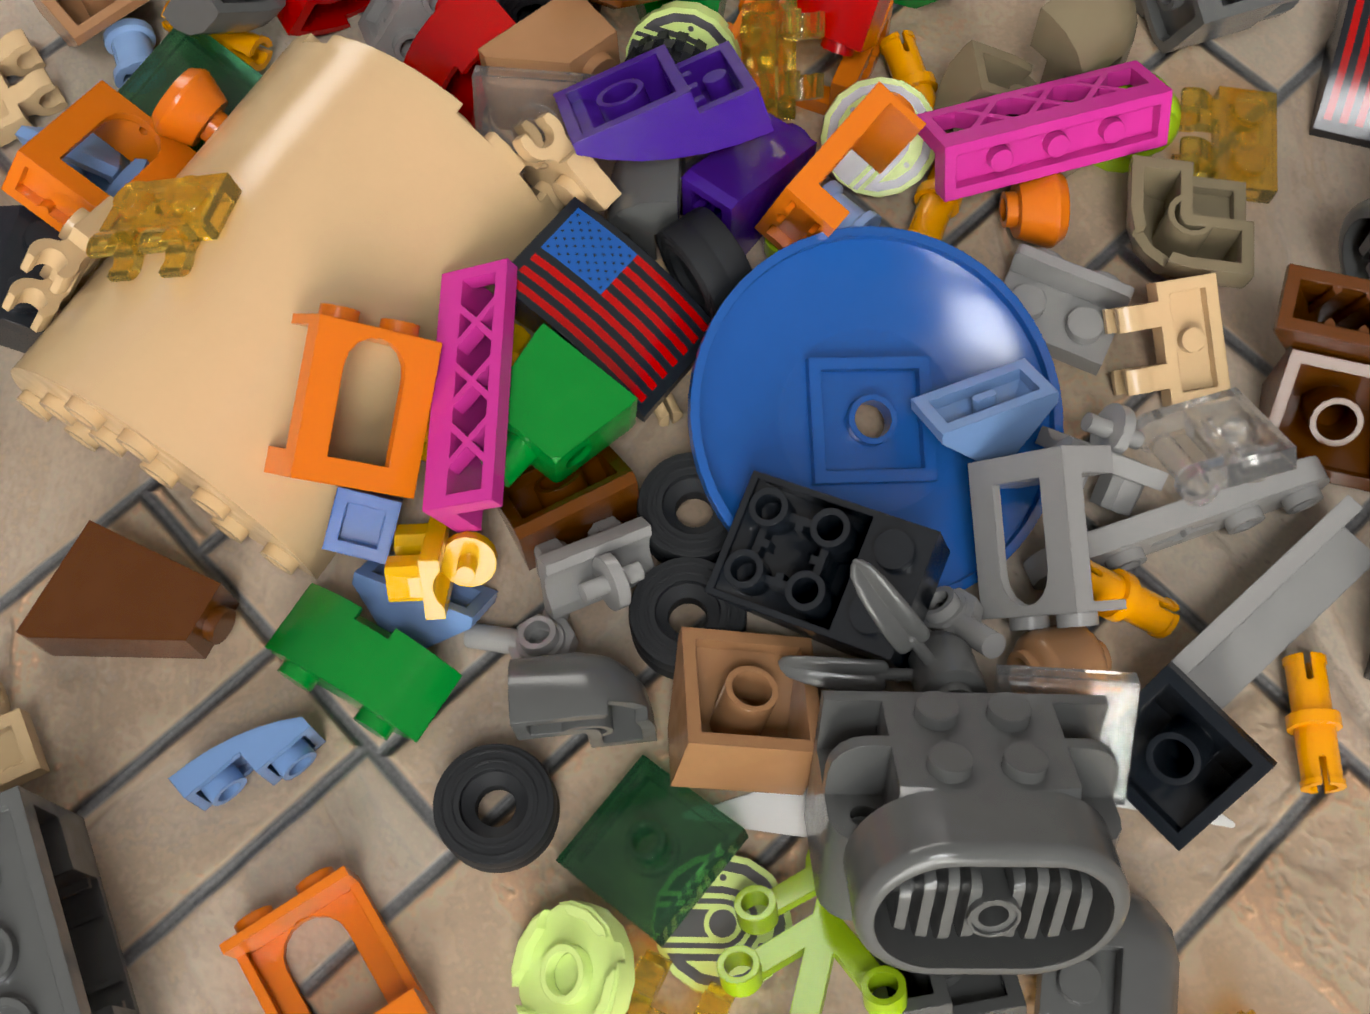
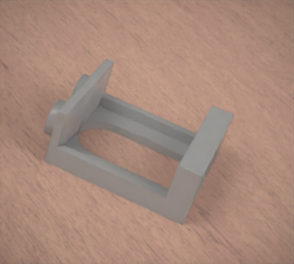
(1069, 578)

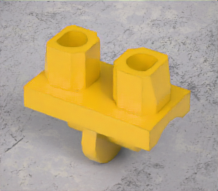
(431, 562)

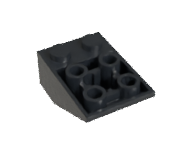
(794, 557)

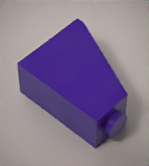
(748, 178)

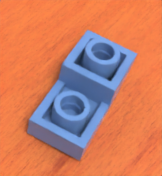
(272, 750)

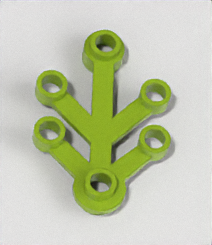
(815, 938)

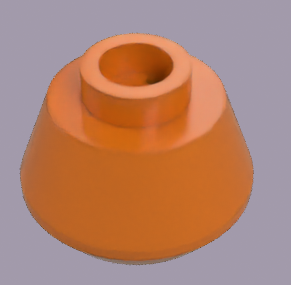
(190, 108)
(1037, 210)

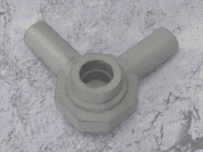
(962, 615)
(532, 638)

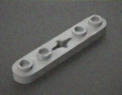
(1234, 508)

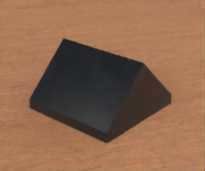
(1188, 758)

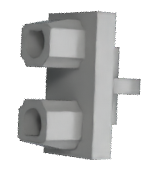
(1117, 428)
(595, 567)

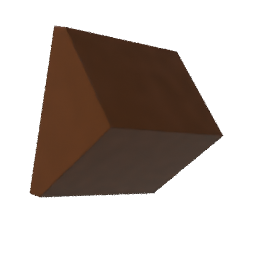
(1323, 411)
(566, 510)

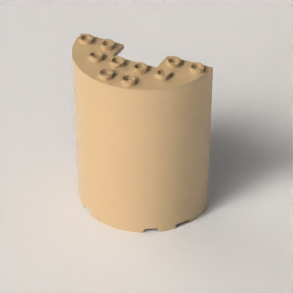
(349, 198)

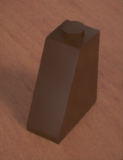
(1324, 312)
(127, 603)

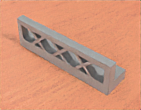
(1277, 607)

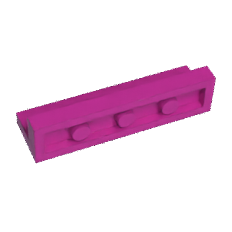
(1048, 132)
(470, 375)

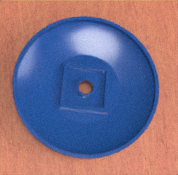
(850, 326)

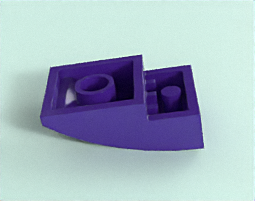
(664, 108)

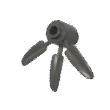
(935, 663)

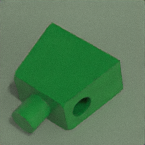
(561, 409)

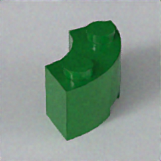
(379, 673)

